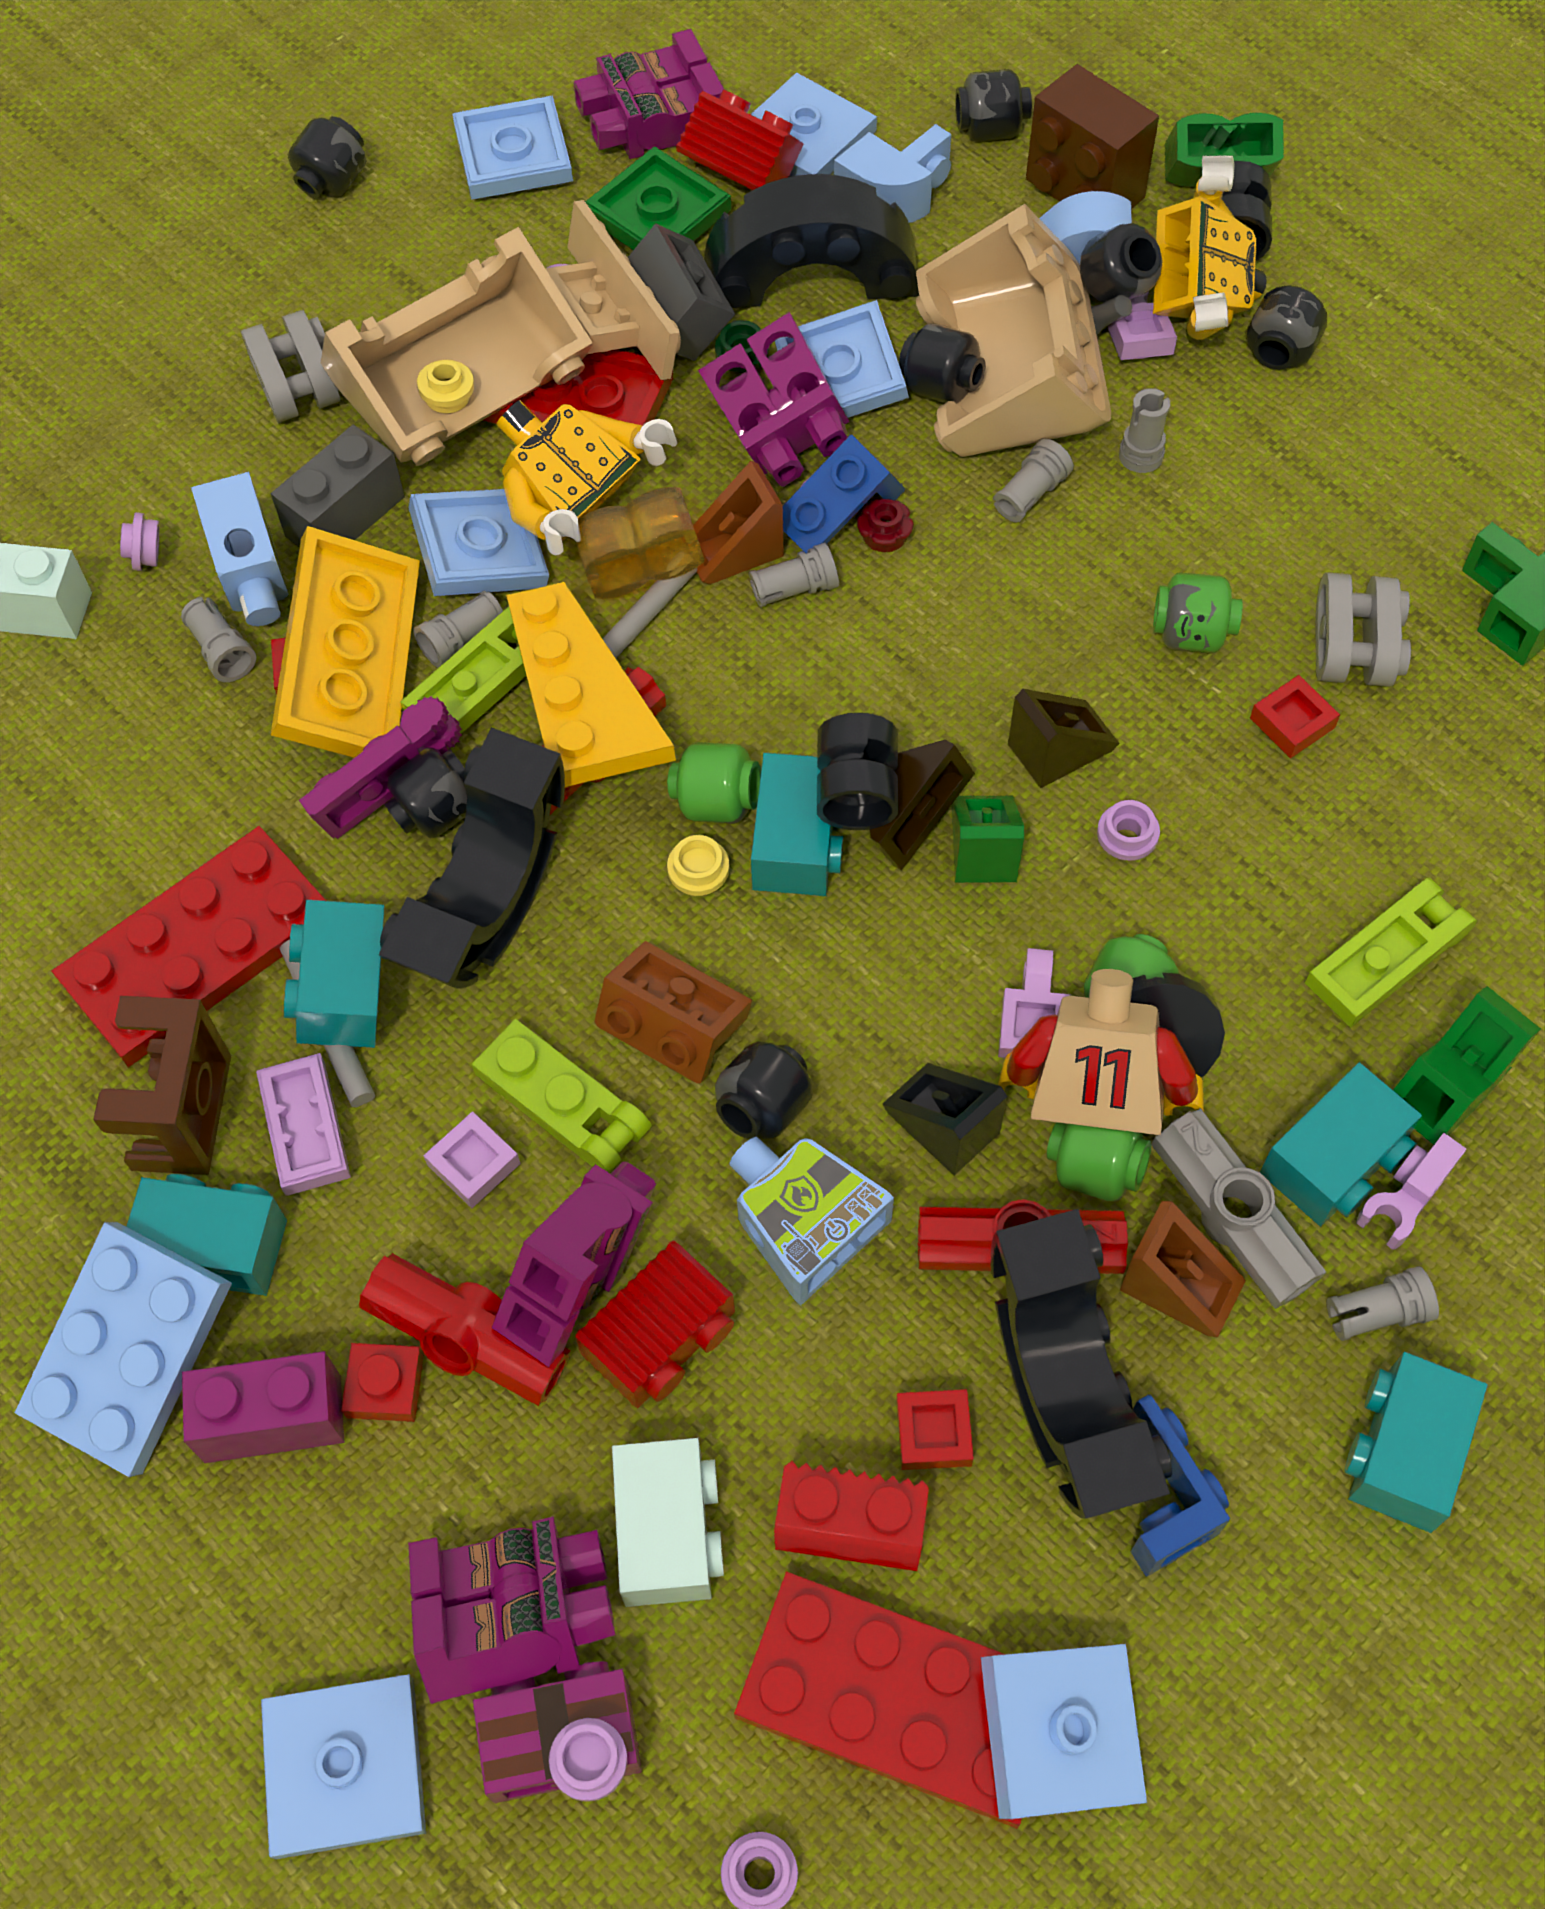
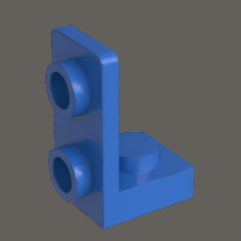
(836, 494)
(1169, 1530)

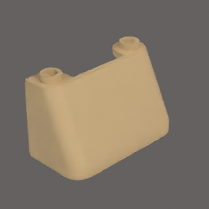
(495, 319)
(1033, 328)

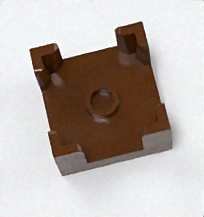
(188, 1091)

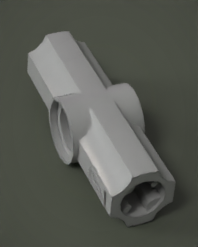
(1262, 1243)

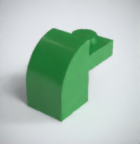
(1517, 582)
(1465, 1064)

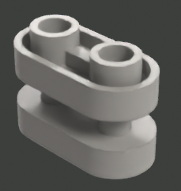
(305, 341)
(1383, 615)

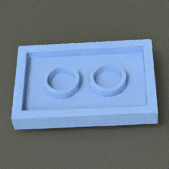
(122, 1348)

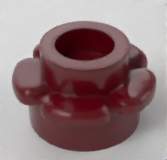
(885, 535)

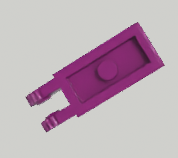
(361, 785)

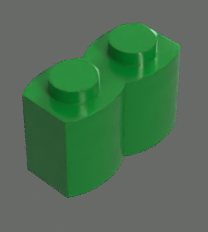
(1246, 138)

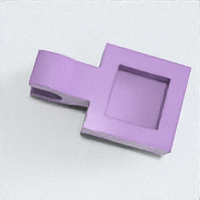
(1025, 1006)
(1421, 1176)

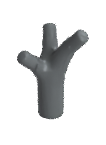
(1111, 311)

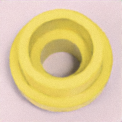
(445, 385)

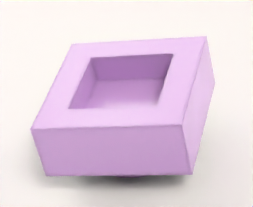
(472, 1159)

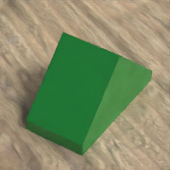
(986, 839)

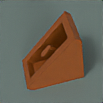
(740, 527)
(1182, 1273)

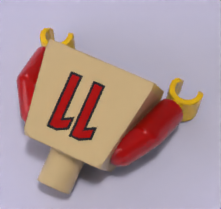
(1104, 1062)

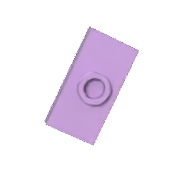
(303, 1124)

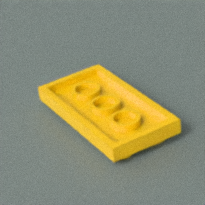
(345, 644)

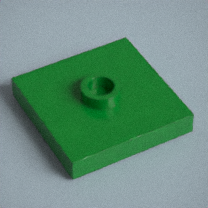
(660, 193)

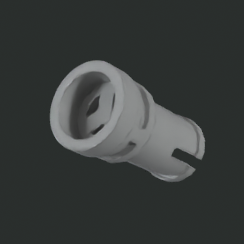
(1144, 438)
(1039, 473)
(802, 574)
(449, 633)
(222, 648)
(1400, 1300)

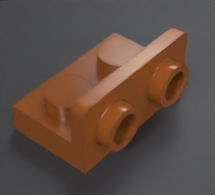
(669, 1010)

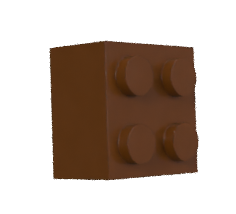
(1090, 139)

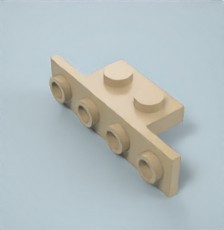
(611, 296)

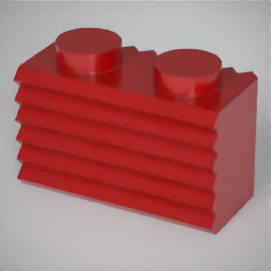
(737, 143)
(657, 1326)
(851, 1516)

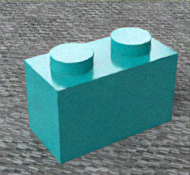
(790, 841)
(337, 974)
(1341, 1144)
(219, 1229)
(1415, 1441)

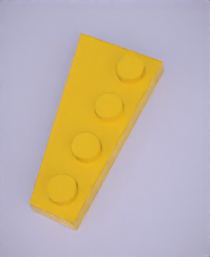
(581, 691)

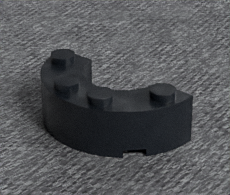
(810, 223)
(493, 868)
(1062, 1370)

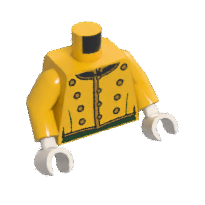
(1206, 256)
(571, 465)

